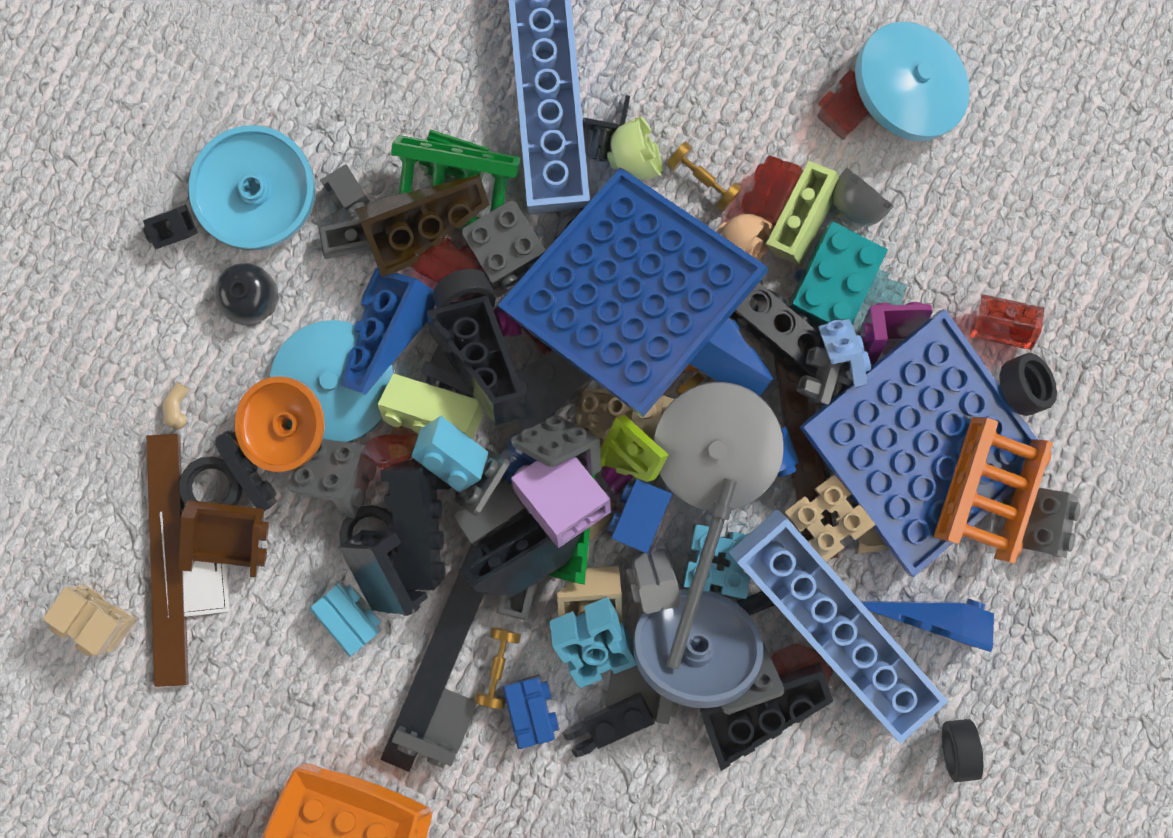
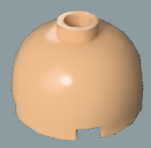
(748, 233)

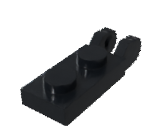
(245, 472)
(610, 724)

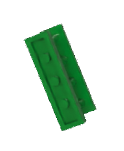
(444, 155)

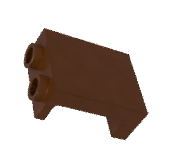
(222, 535)

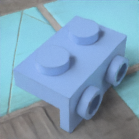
(845, 346)

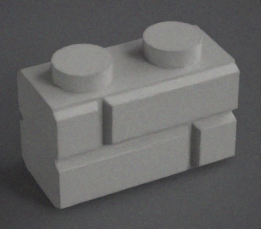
(653, 581)

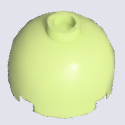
(635, 151)

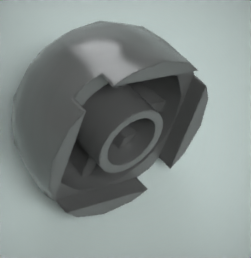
(858, 201)

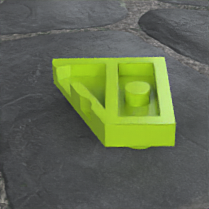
(632, 451)

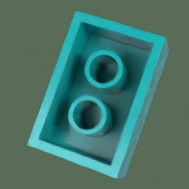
(837, 276)

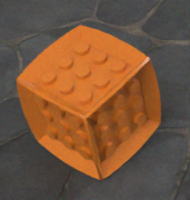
(343, 806)

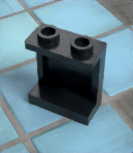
(376, 575)

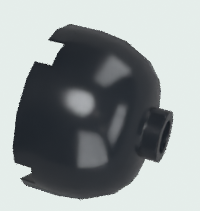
(246, 294)

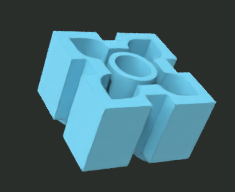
(730, 578)
(592, 642)

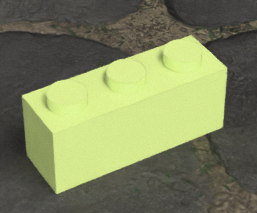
(803, 213)
(417, 404)

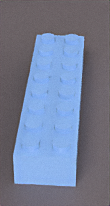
(549, 105)
(838, 625)

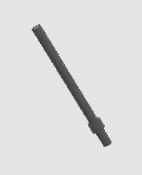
(720, 512)

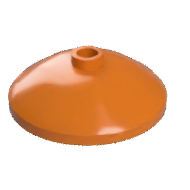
(263, 421)

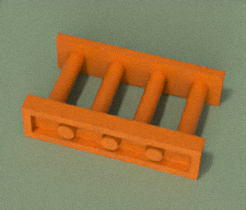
(963, 487)

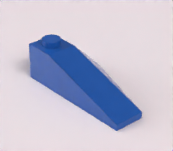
(390, 320)
(732, 360)
(954, 620)

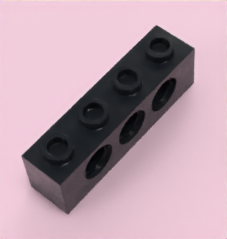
(784, 343)

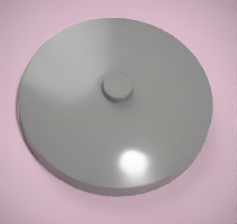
(718, 435)

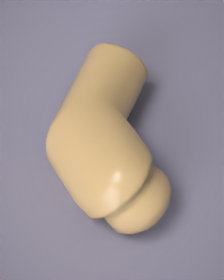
(171, 406)

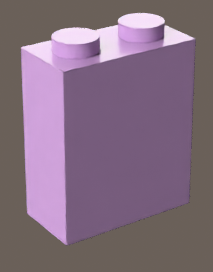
(561, 498)

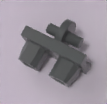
(828, 379)

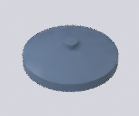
(718, 657)

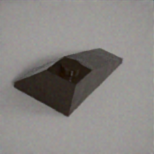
(413, 222)

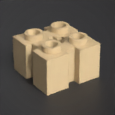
(849, 520)
(89, 620)

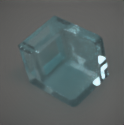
(885, 290)

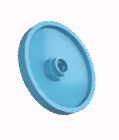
(912, 81)
(252, 187)
(319, 360)

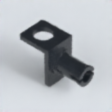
(603, 133)

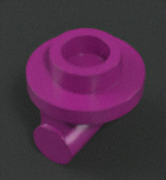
(507, 325)
(615, 480)

